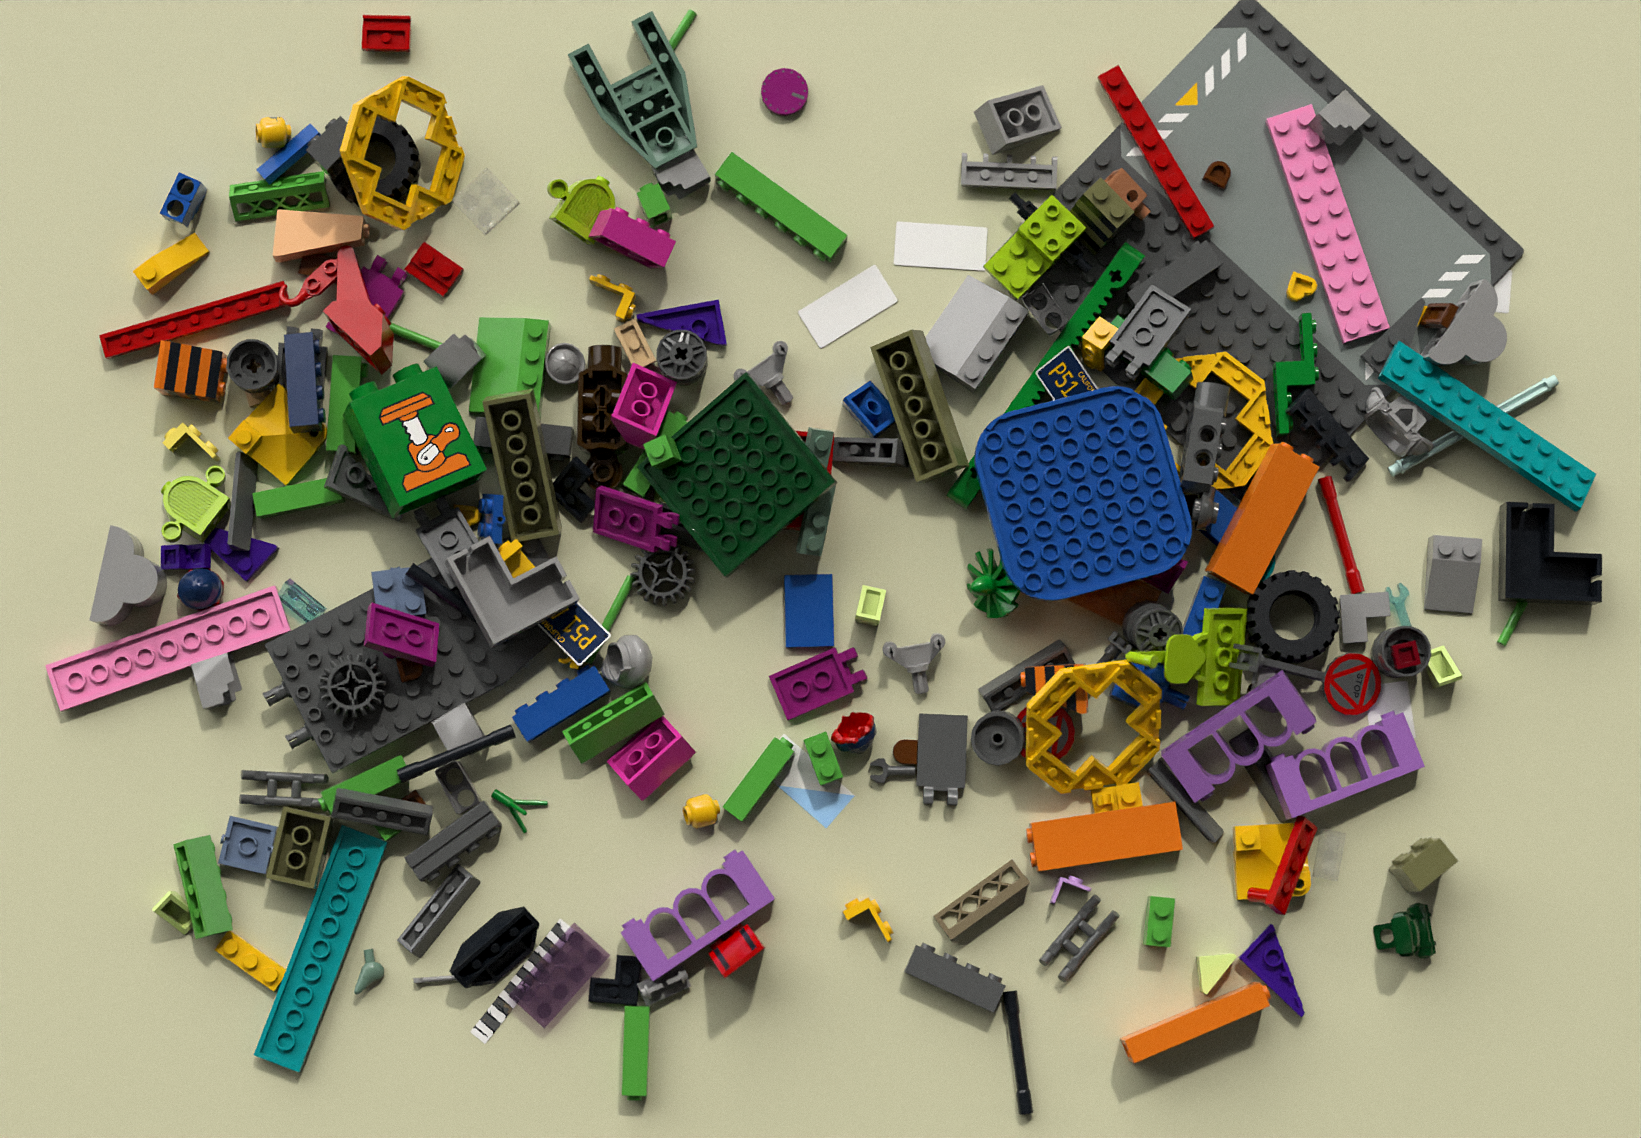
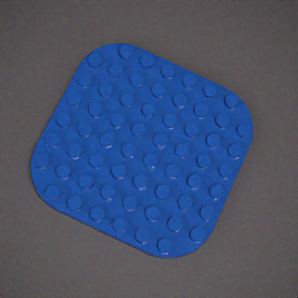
(1082, 493)

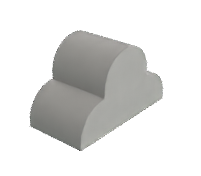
(1473, 333)
(125, 579)

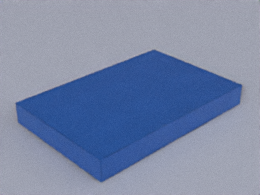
(809, 610)

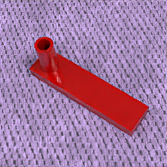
(1289, 869)

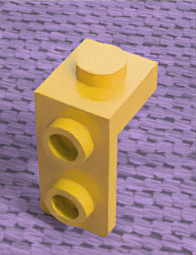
(626, 306)
(1095, 343)
(514, 558)
(855, 907)

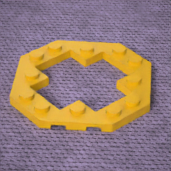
(365, 175)
(1252, 417)
(1094, 680)

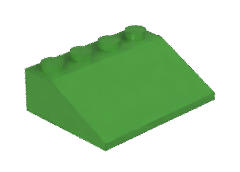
(513, 359)

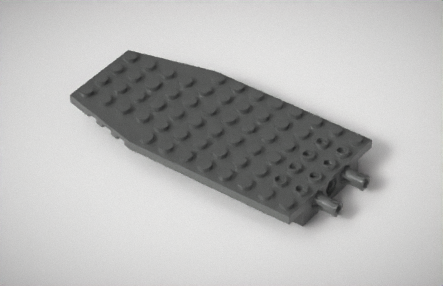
(462, 672)

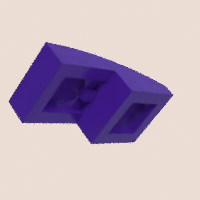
(185, 556)

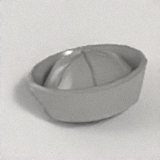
(564, 363)

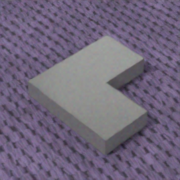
(1356, 609)

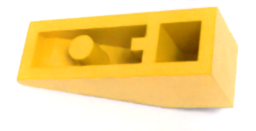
(170, 263)

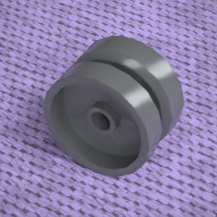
(984, 742)

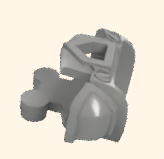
(1397, 423)

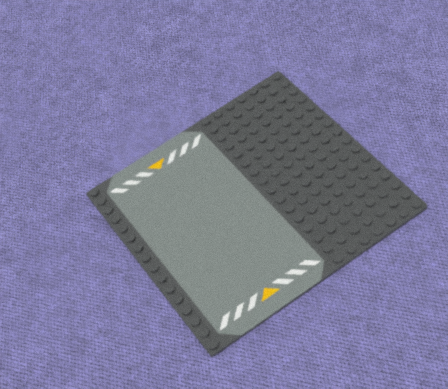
(1409, 218)

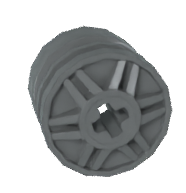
(241, 358)
(676, 369)
(1144, 620)
(1382, 653)

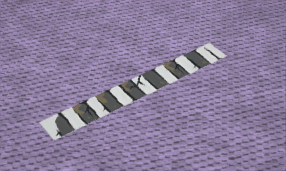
(504, 1004)

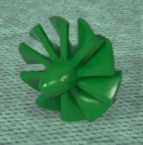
(992, 587)

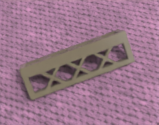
(988, 906)

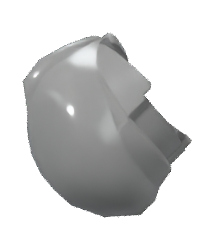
(627, 662)

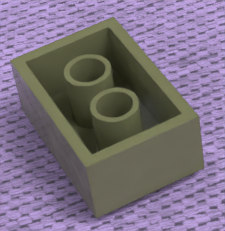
(300, 847)
(1422, 864)

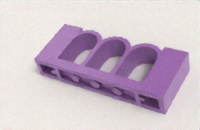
(1397, 742)
(1187, 768)
(749, 884)

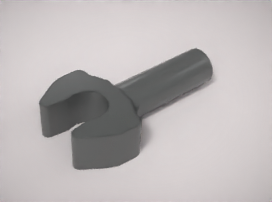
(891, 770)

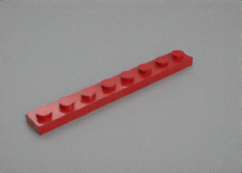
(1155, 152)
(192, 320)

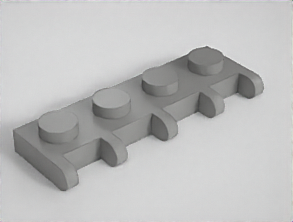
(1008, 174)

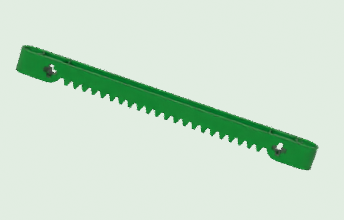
(1124, 264)

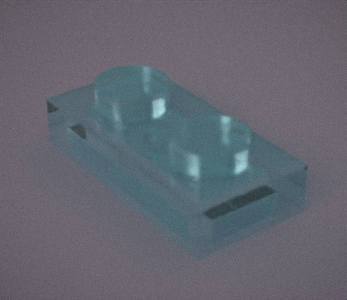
(300, 601)

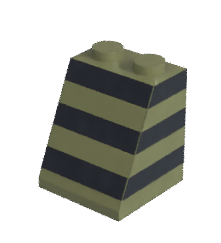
(1102, 214)

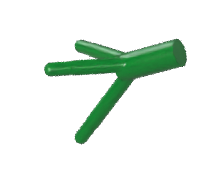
(513, 806)

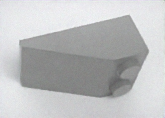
(1016, 119)
(1452, 573)

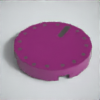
(784, 91)

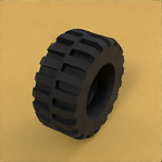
(405, 168)
(1322, 605)

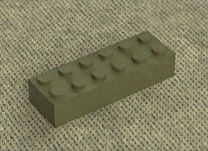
(919, 406)
(522, 465)

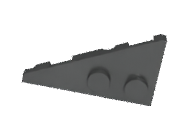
(1401, 330)
(352, 482)

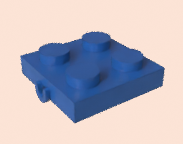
(491, 508)

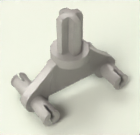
(769, 373)
(916, 659)

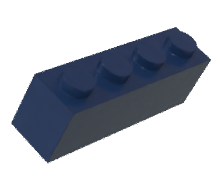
(303, 382)

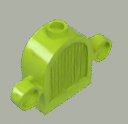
(580, 204)
(194, 505)

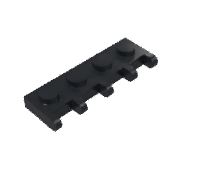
(1328, 433)

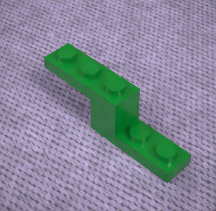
(1295, 374)

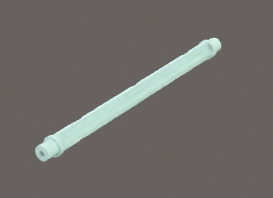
(1452, 437)

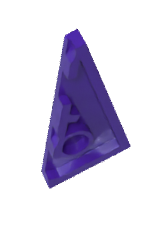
(699, 318)
(242, 562)
(1268, 962)

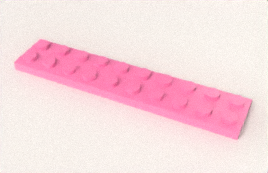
(1327, 225)
(167, 648)

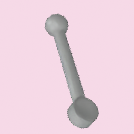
(434, 979)

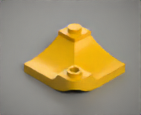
(271, 442)
(1258, 855)

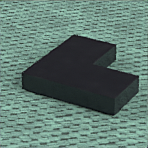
(569, 492)
(623, 988)

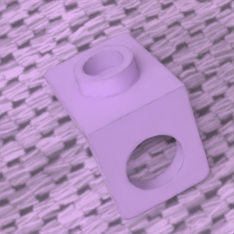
(1074, 881)

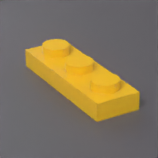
(251, 960)

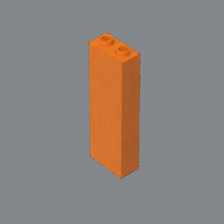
(1262, 518)
(1104, 836)
(1195, 1021)

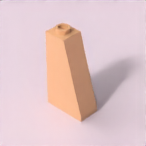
(314, 232)

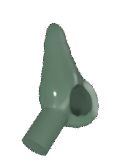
(369, 972)

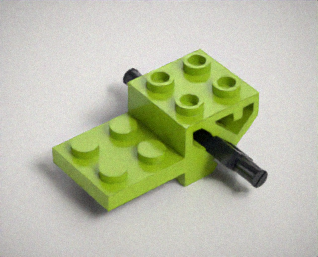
(1037, 245)

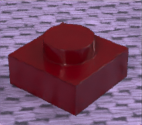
(1405, 655)

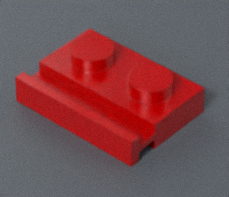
(386, 33)
(433, 269)

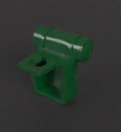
(1410, 931)

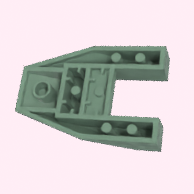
(648, 106)

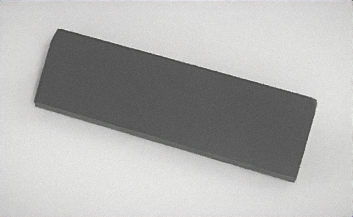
(242, 502)
(1007, 686)
(1246, 744)
(382, 811)
(1193, 811)
(439, 911)

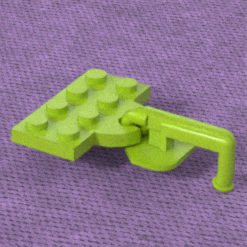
(1204, 656)

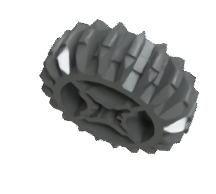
(681, 584)
(364, 685)

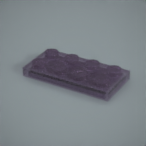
(559, 975)

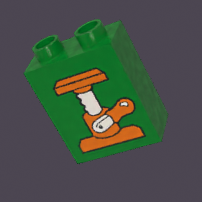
(413, 439)

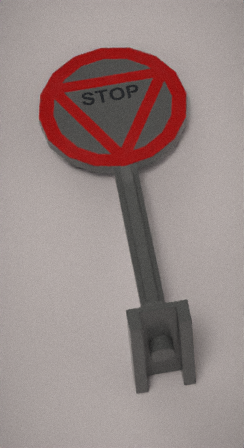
(1348, 684)
(1061, 717)

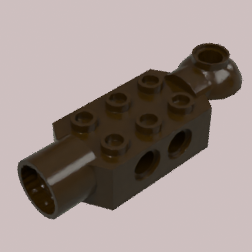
(597, 397)

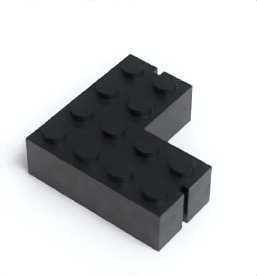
(1533, 570)

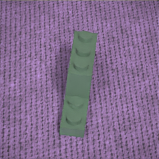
(817, 516)

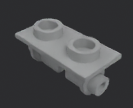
(664, 986)

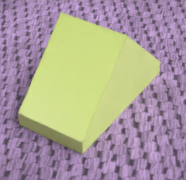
(870, 605)
(1442, 668)
(174, 911)
(1212, 968)

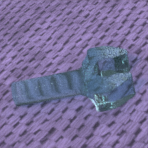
(1399, 603)

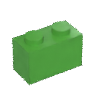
(654, 204)
(823, 758)
(1159, 921)

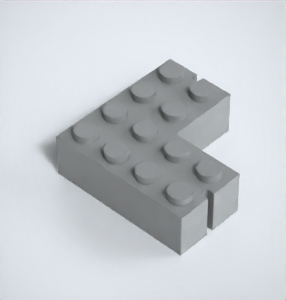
(505, 604)

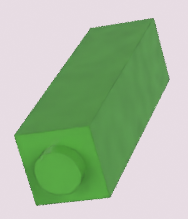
(636, 480)
(294, 499)
(759, 778)
(370, 781)
(636, 1052)

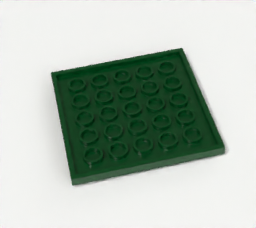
(739, 475)

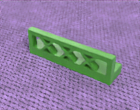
(281, 187)

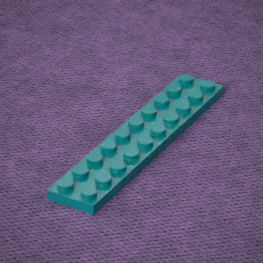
(1487, 426)
(320, 948)

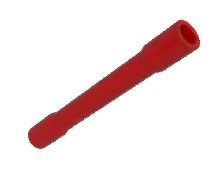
(1351, 572)

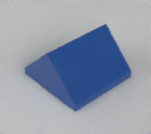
(870, 409)

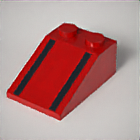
(736, 950)

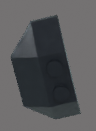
(495, 948)

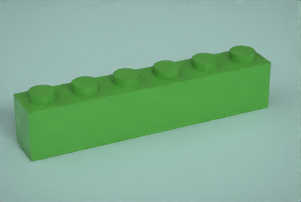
(781, 207)

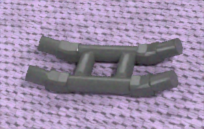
(274, 777)
(1079, 953)

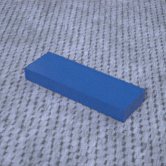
(287, 155)

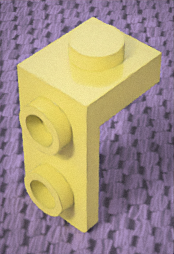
(178, 435)

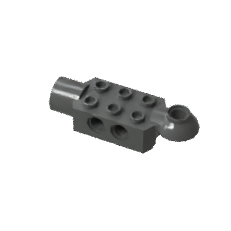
(1204, 418)

